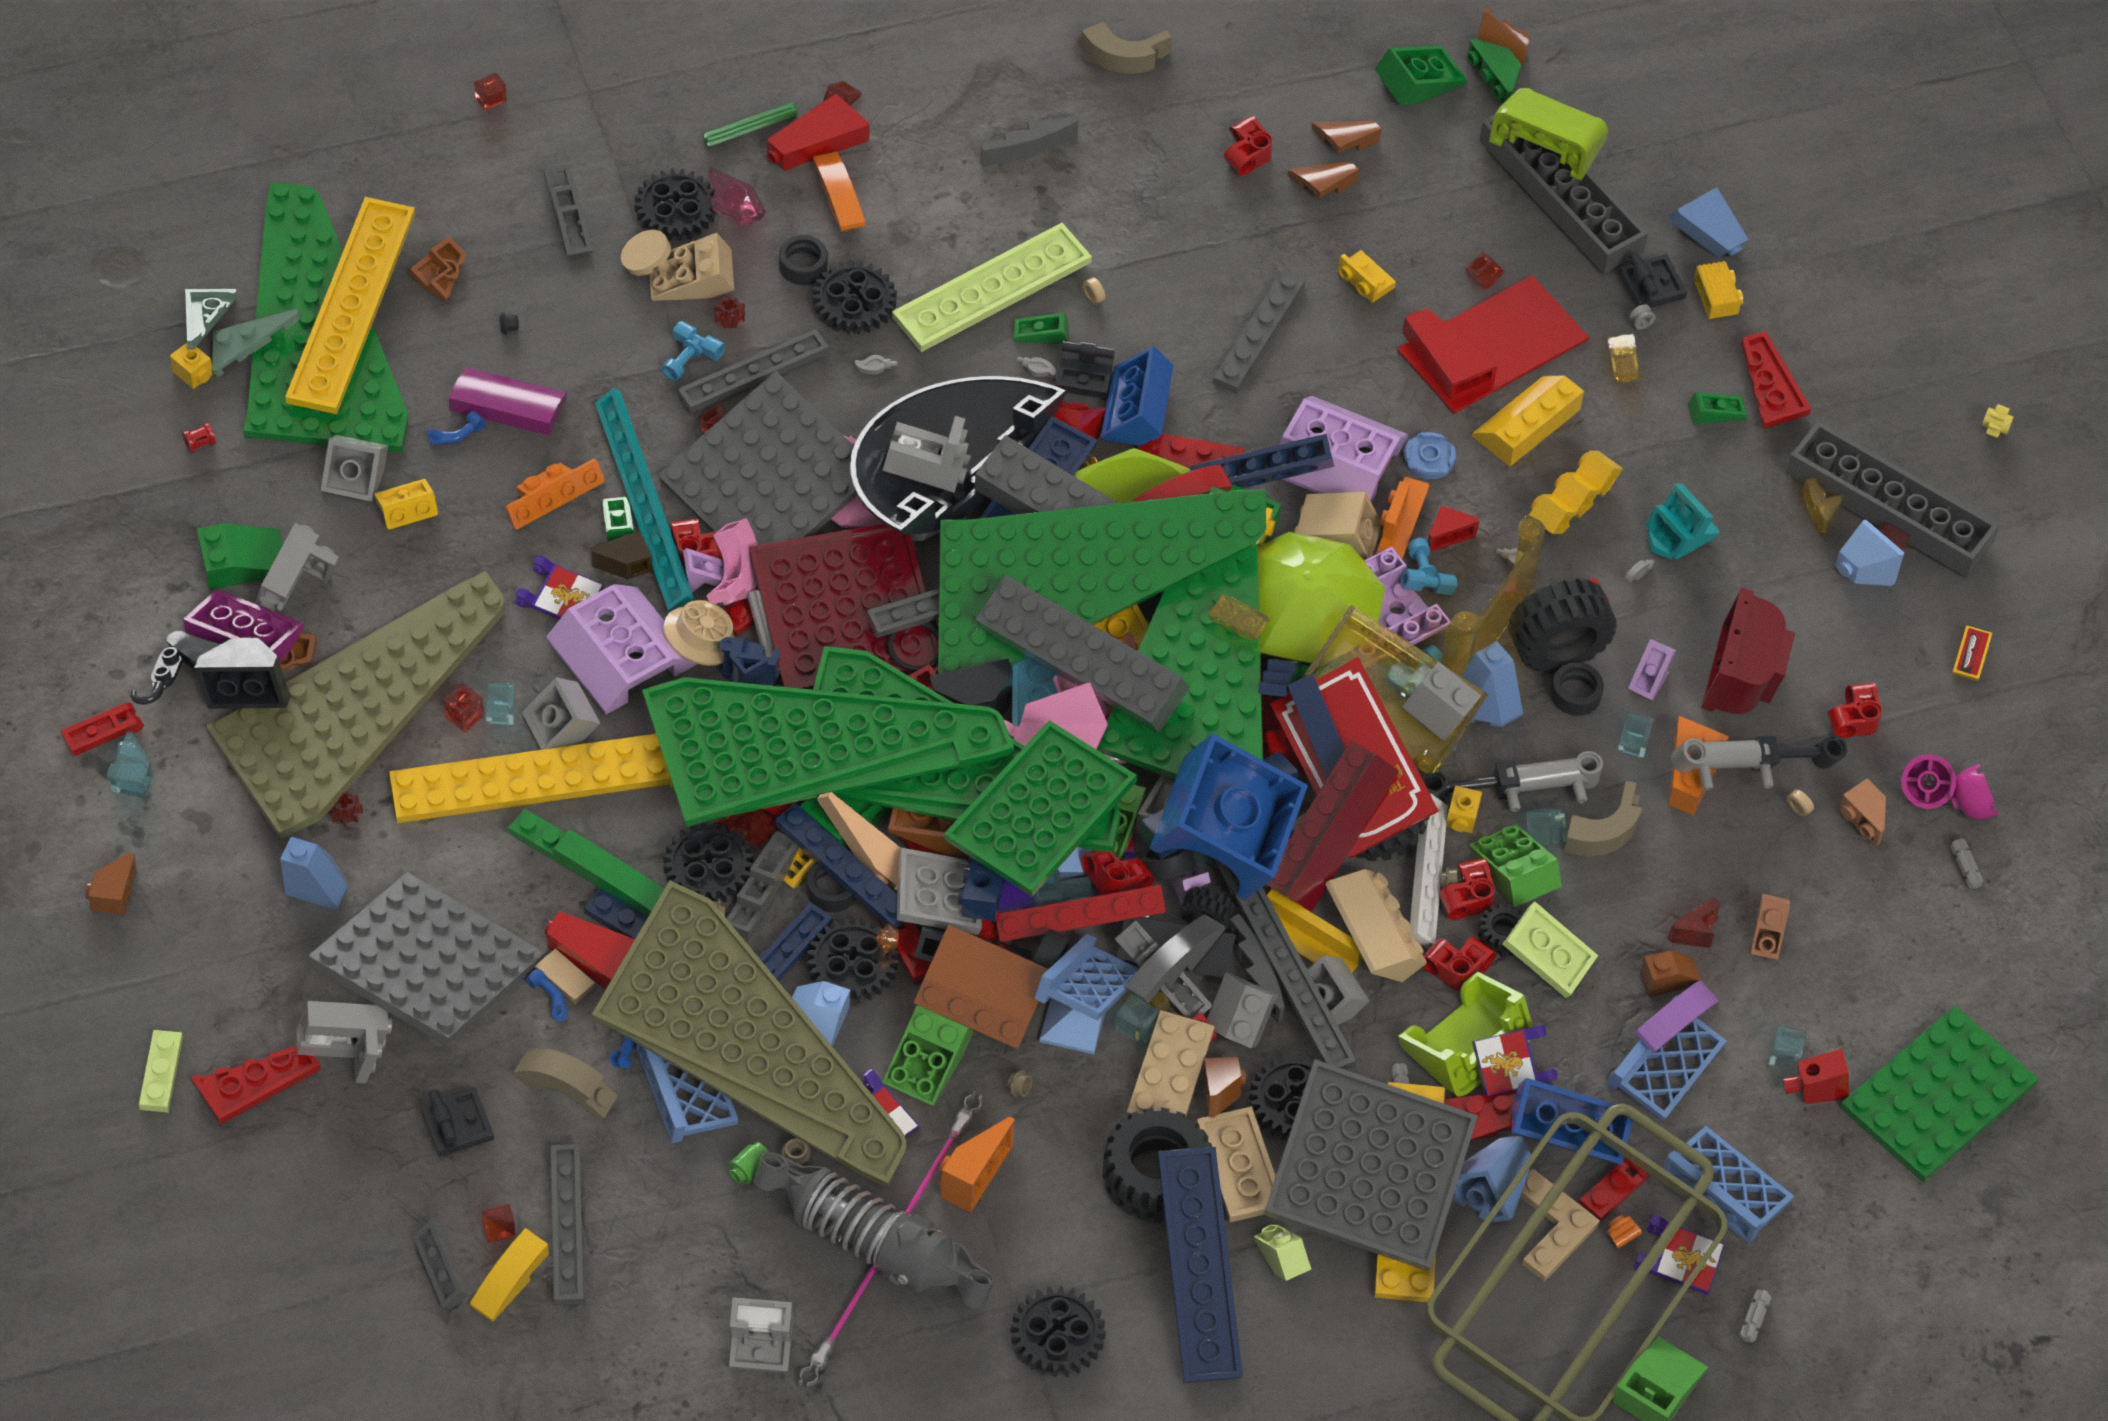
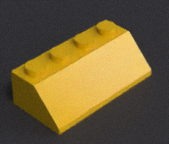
(1530, 418)

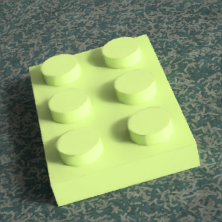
(1550, 949)

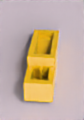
(510, 1274)

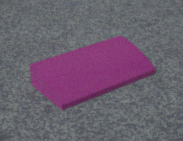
(507, 400)
(228, 617)

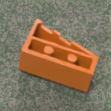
(1687, 788)

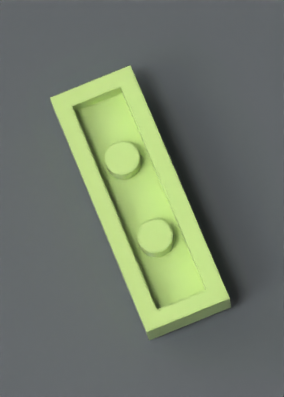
(161, 1071)

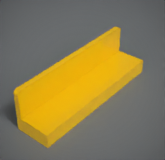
(1312, 934)

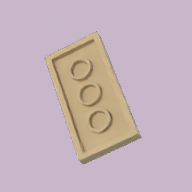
(1171, 1064)
(1242, 1162)

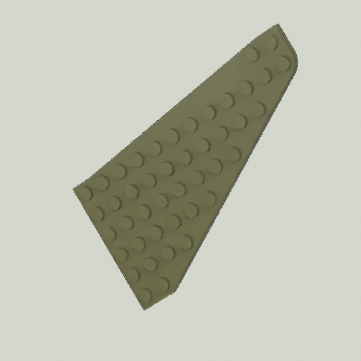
(352, 706)
(723, 1017)

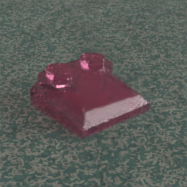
(735, 198)

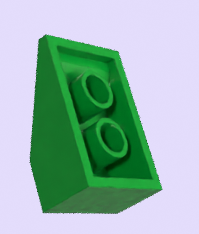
(1419, 73)
(237, 553)

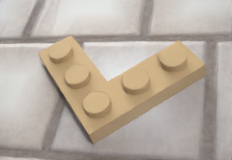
(1571, 1228)

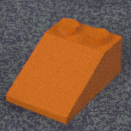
(975, 1164)

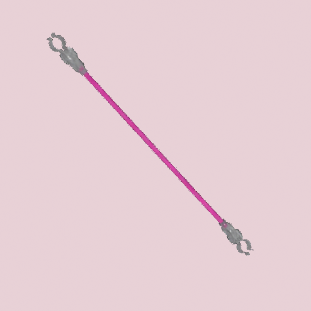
(820, 1357)

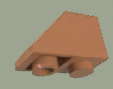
(1866, 810)
(1770, 926)

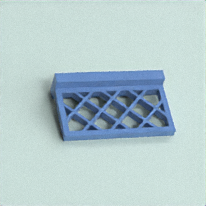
(1071, 968)
(1639, 1055)
(671, 1106)
(1737, 1212)

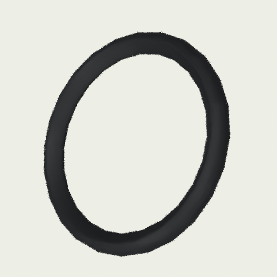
(904, 665)

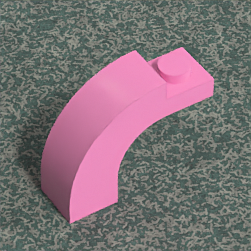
(739, 575)

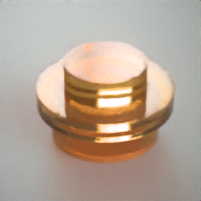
(888, 938)

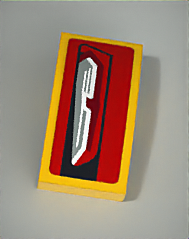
(1972, 653)

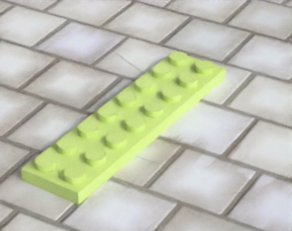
(991, 287)

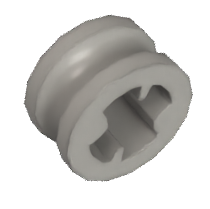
(1642, 317)

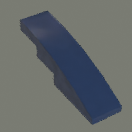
(1278, 677)
(1318, 721)

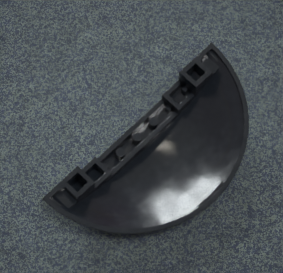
(990, 408)

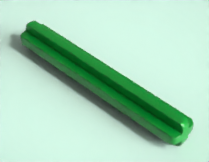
(750, 124)

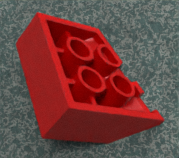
(1082, 418)

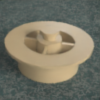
(697, 631)

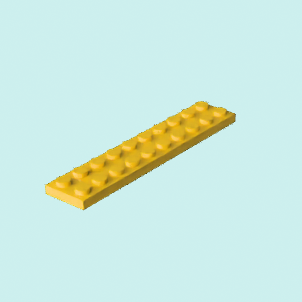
(350, 305)
(528, 778)

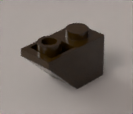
(623, 556)

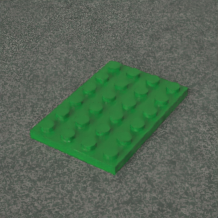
(1040, 808)
(1939, 1093)

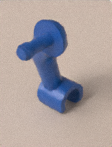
(474, 423)
(558, 1010)
(621, 1056)

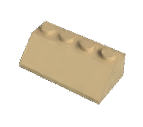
(1377, 924)

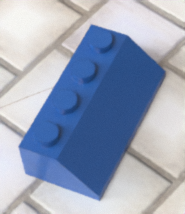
(1138, 399)
(1541, 1104)

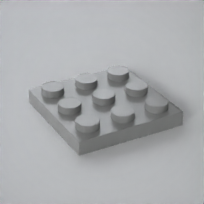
(931, 889)

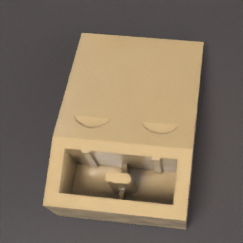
(694, 271)

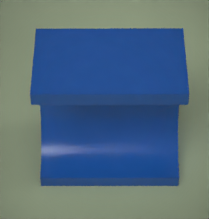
(1231, 811)

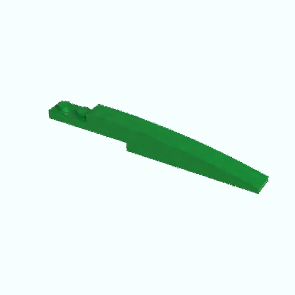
(587, 861)

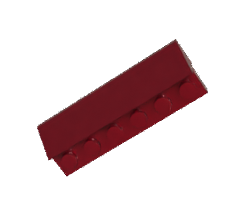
(1332, 825)

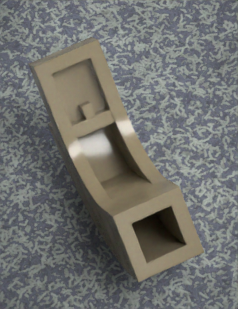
(1124, 55)
(1605, 835)
(567, 1074)

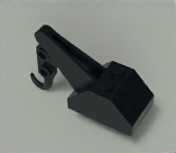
(230, 674)
(977, 685)

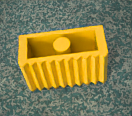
(1718, 290)

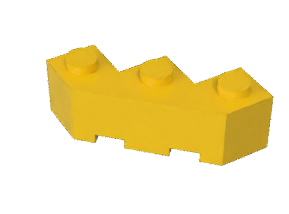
(1575, 492)

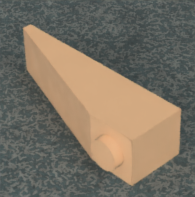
(863, 839)

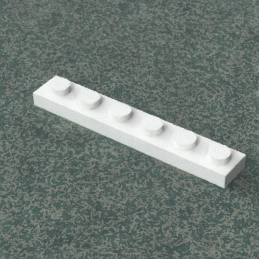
(1428, 877)

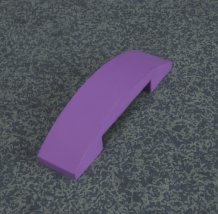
(1676, 1016)

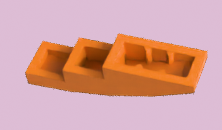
(839, 191)

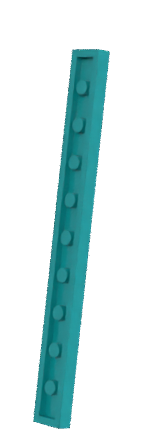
(644, 500)

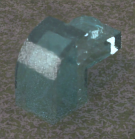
(1059, 891)

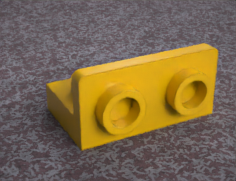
(1365, 276)
(407, 503)

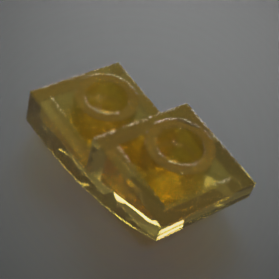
(1624, 358)
(1239, 617)

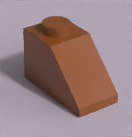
(112, 885)
(1668, 973)
(1222, 1083)

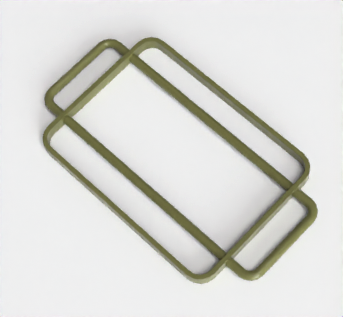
(1597, 1132)

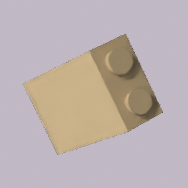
(1342, 518)

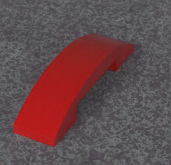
(1188, 484)

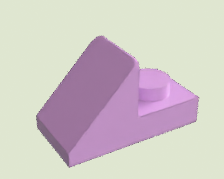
(702, 569)
(1652, 669)
(1191, 879)

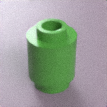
(746, 1162)

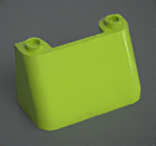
(1552, 126)
(1448, 1048)

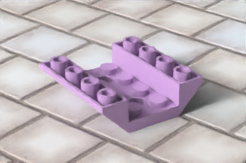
(1346, 434)
(1417, 619)
(600, 650)

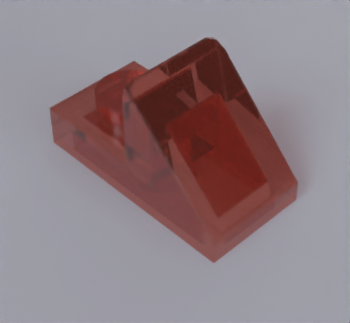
(1694, 927)

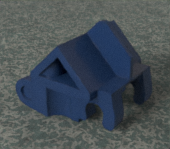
(746, 662)

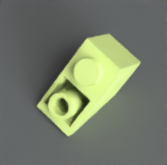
(1283, 1251)

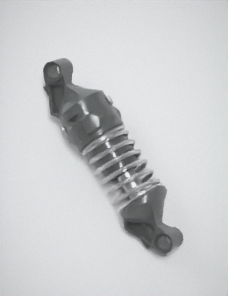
(896, 1243)

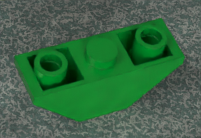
(1496, 67)

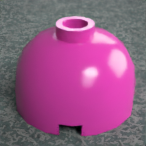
(1973, 794)
(1928, 795)

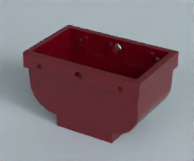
(1751, 656)

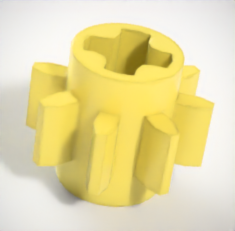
(1997, 421)

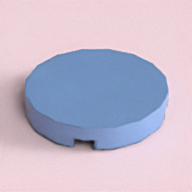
(1429, 455)

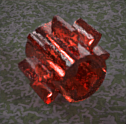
(729, 312)
(346, 809)
(757, 827)

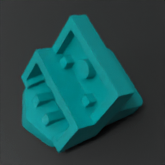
(1679, 525)

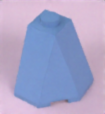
(1711, 224)
(1495, 674)
(312, 874)
(1488, 1176)

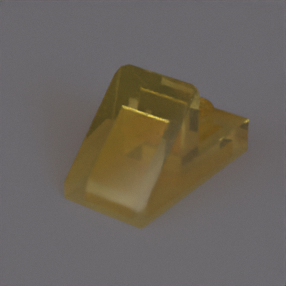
(1821, 509)

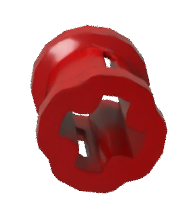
(199, 437)

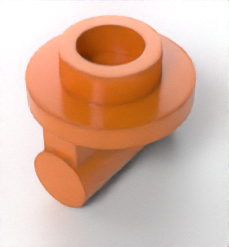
(1623, 1230)

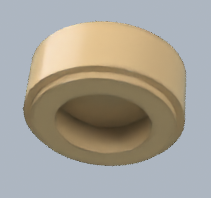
(1093, 291)
(1800, 803)

